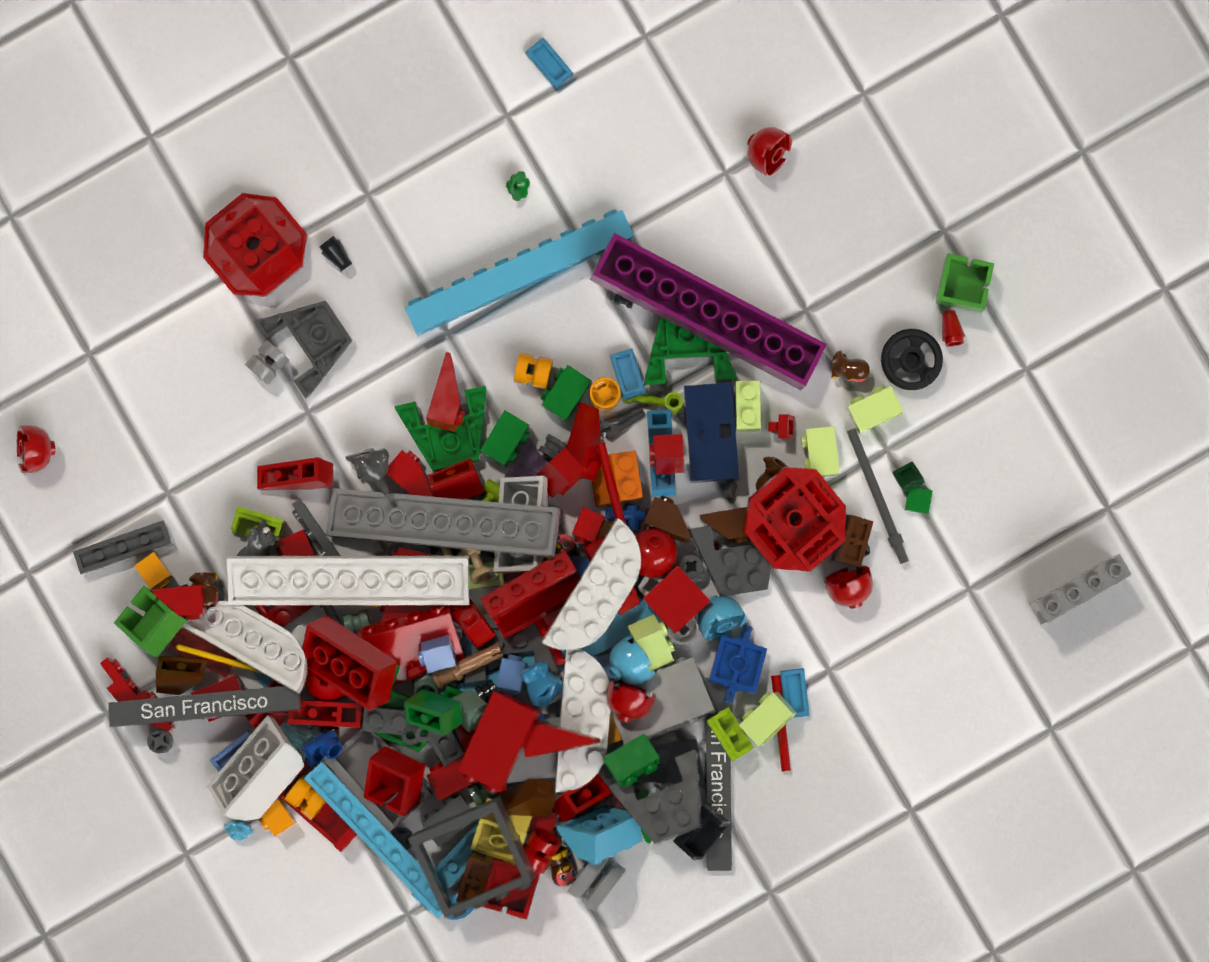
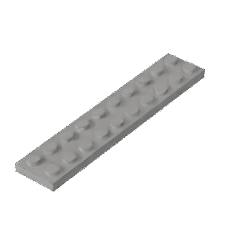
(443, 522)

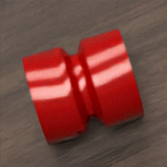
(540, 848)

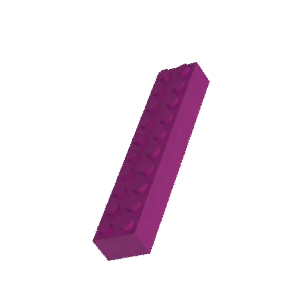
(708, 311)

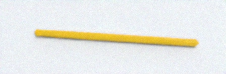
(216, 657)

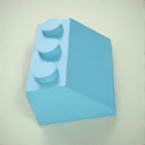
(600, 833)

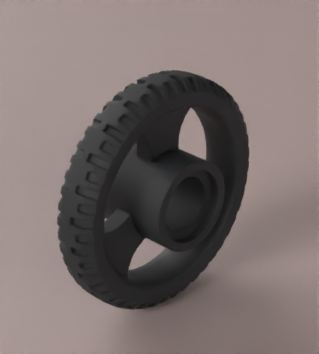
(891, 365)

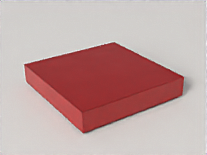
(676, 599)

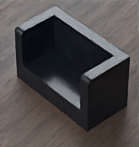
(700, 840)

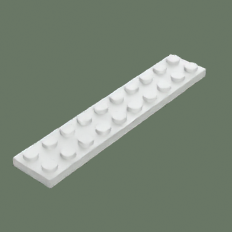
(348, 580)

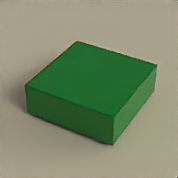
(918, 500)

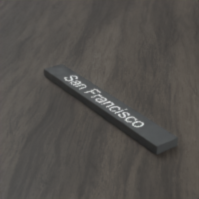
(203, 706)
(718, 784)

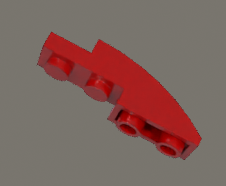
(126, 689)

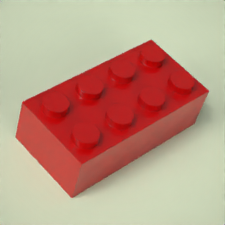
(348, 663)

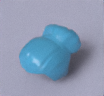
(541, 683)

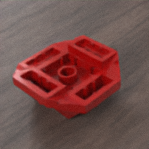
(268, 266)
(818, 522)

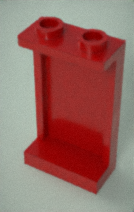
(498, 741)
(326, 820)

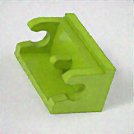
(247, 519)
(730, 734)

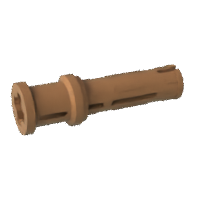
(467, 665)

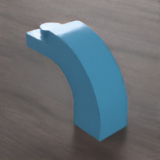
(660, 423)

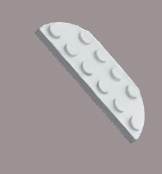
(598, 591)
(254, 642)
(583, 711)

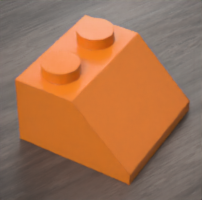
(626, 478)

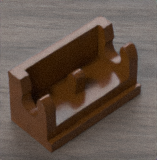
(854, 547)
(474, 876)

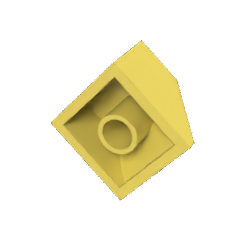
(490, 840)

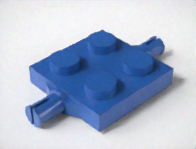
(737, 664)

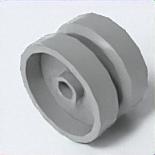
(599, 882)

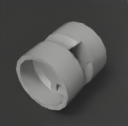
(261, 368)
(686, 634)

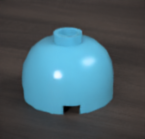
(719, 617)
(629, 663)

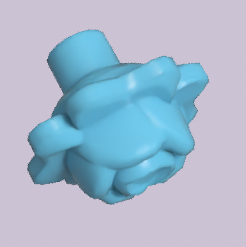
(238, 829)

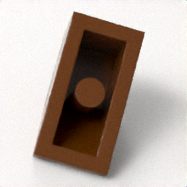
(667, 517)
(727, 523)
(178, 674)
(530, 798)

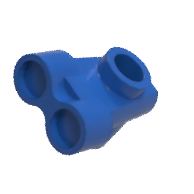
(632, 516)
(324, 745)

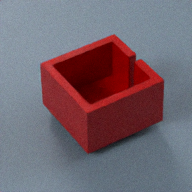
(394, 773)
(517, 901)

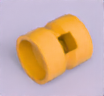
(541, 371)
(605, 394)
(305, 797)

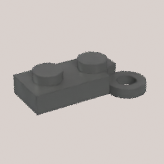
(388, 721)
(445, 746)

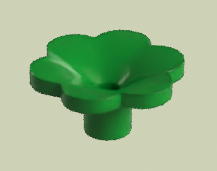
(518, 186)

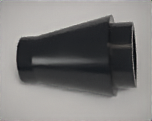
(335, 253)

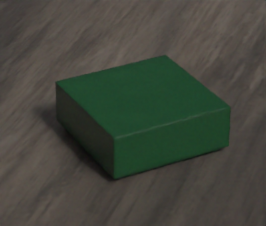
(908, 477)

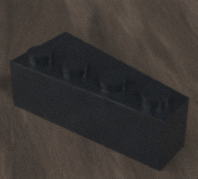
(668, 768)

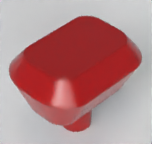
(415, 671)

